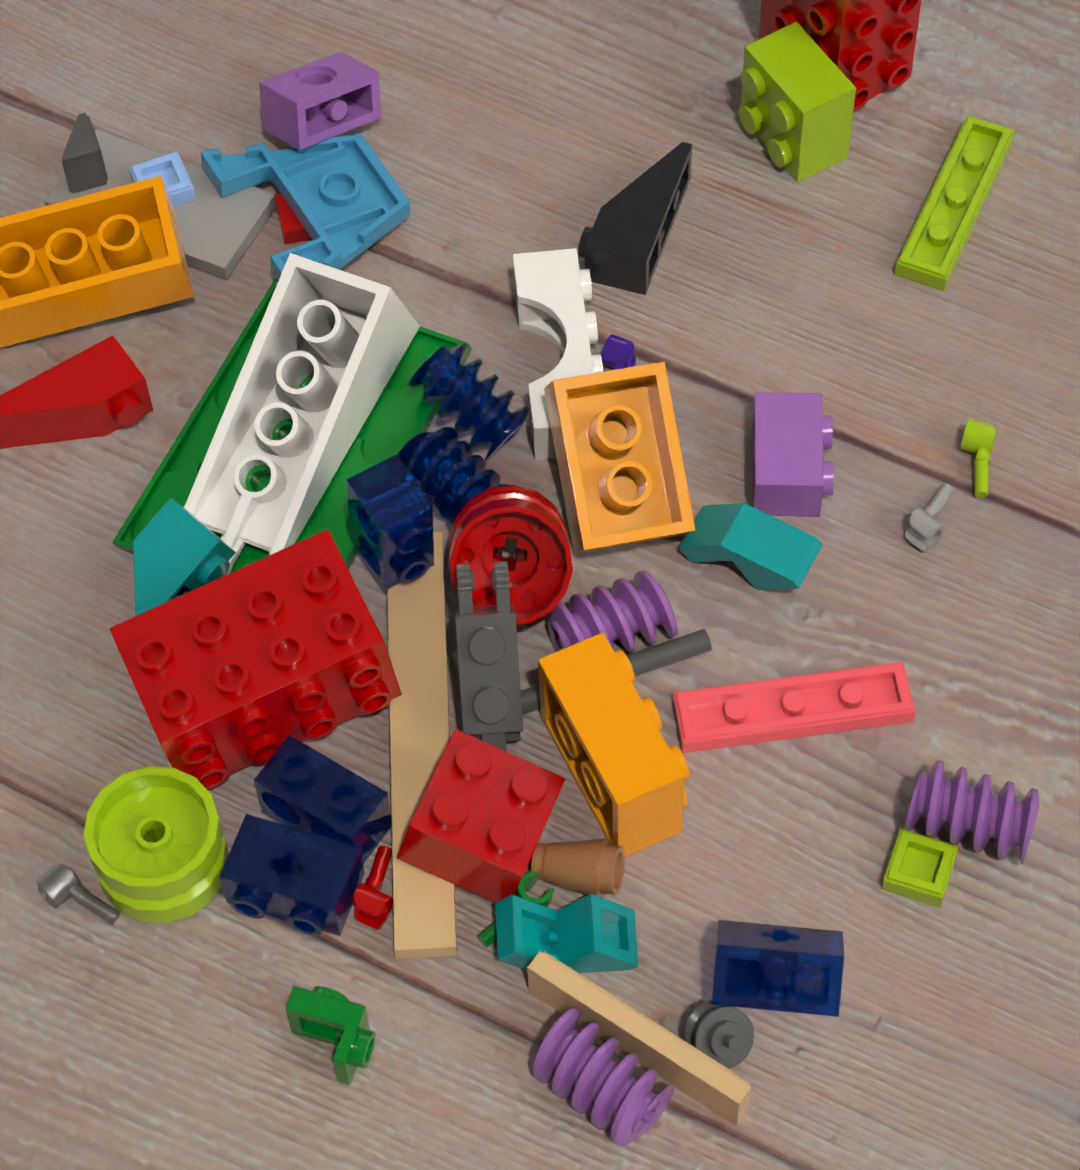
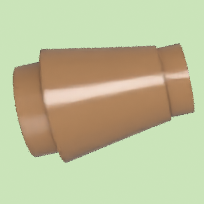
(581, 865)

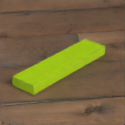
(954, 203)

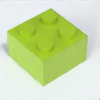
(796, 102)

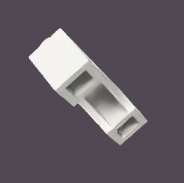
(551, 303)

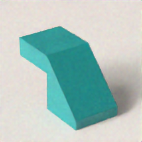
(760, 545)
(582, 935)

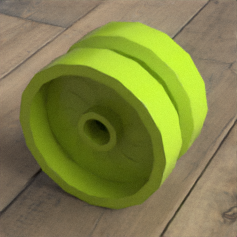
(156, 844)

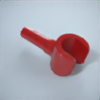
(371, 904)

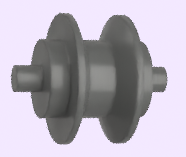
(720, 1033)

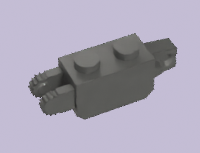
(488, 661)

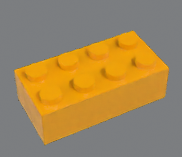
(90, 261)

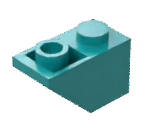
(175, 557)

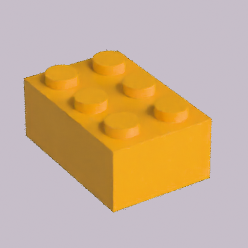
(619, 457)
(613, 743)

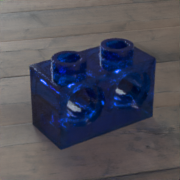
(391, 522)
(322, 797)

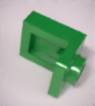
(333, 1020)

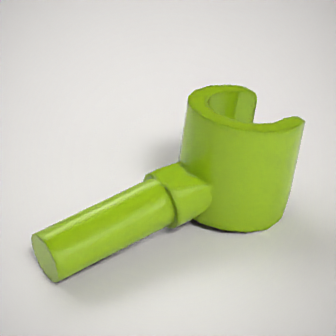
(979, 439)

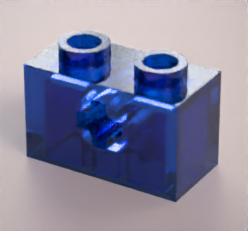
(292, 876)
(778, 968)

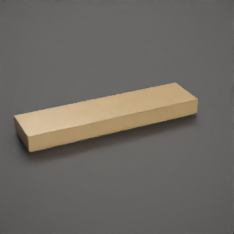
(637, 1034)

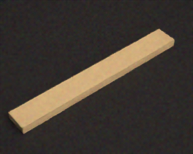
(418, 739)

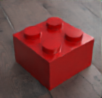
(480, 817)

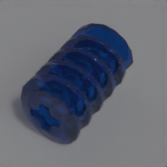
(470, 398)
(447, 470)

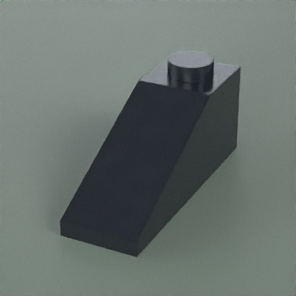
(636, 224)

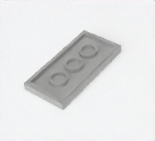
(212, 227)

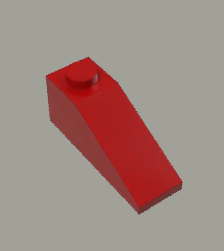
(76, 399)

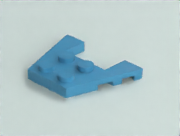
(332, 187)

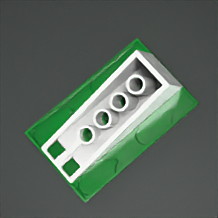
(295, 413)

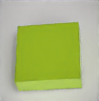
(920, 867)

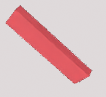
(793, 707)

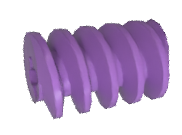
(616, 614)
(973, 810)
(599, 1082)

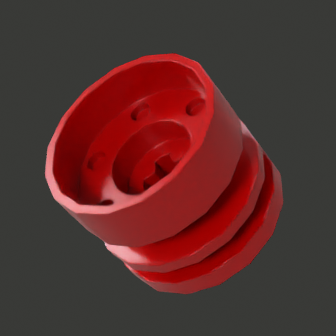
(540, 564)

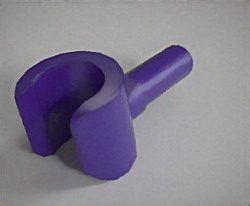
(618, 353)

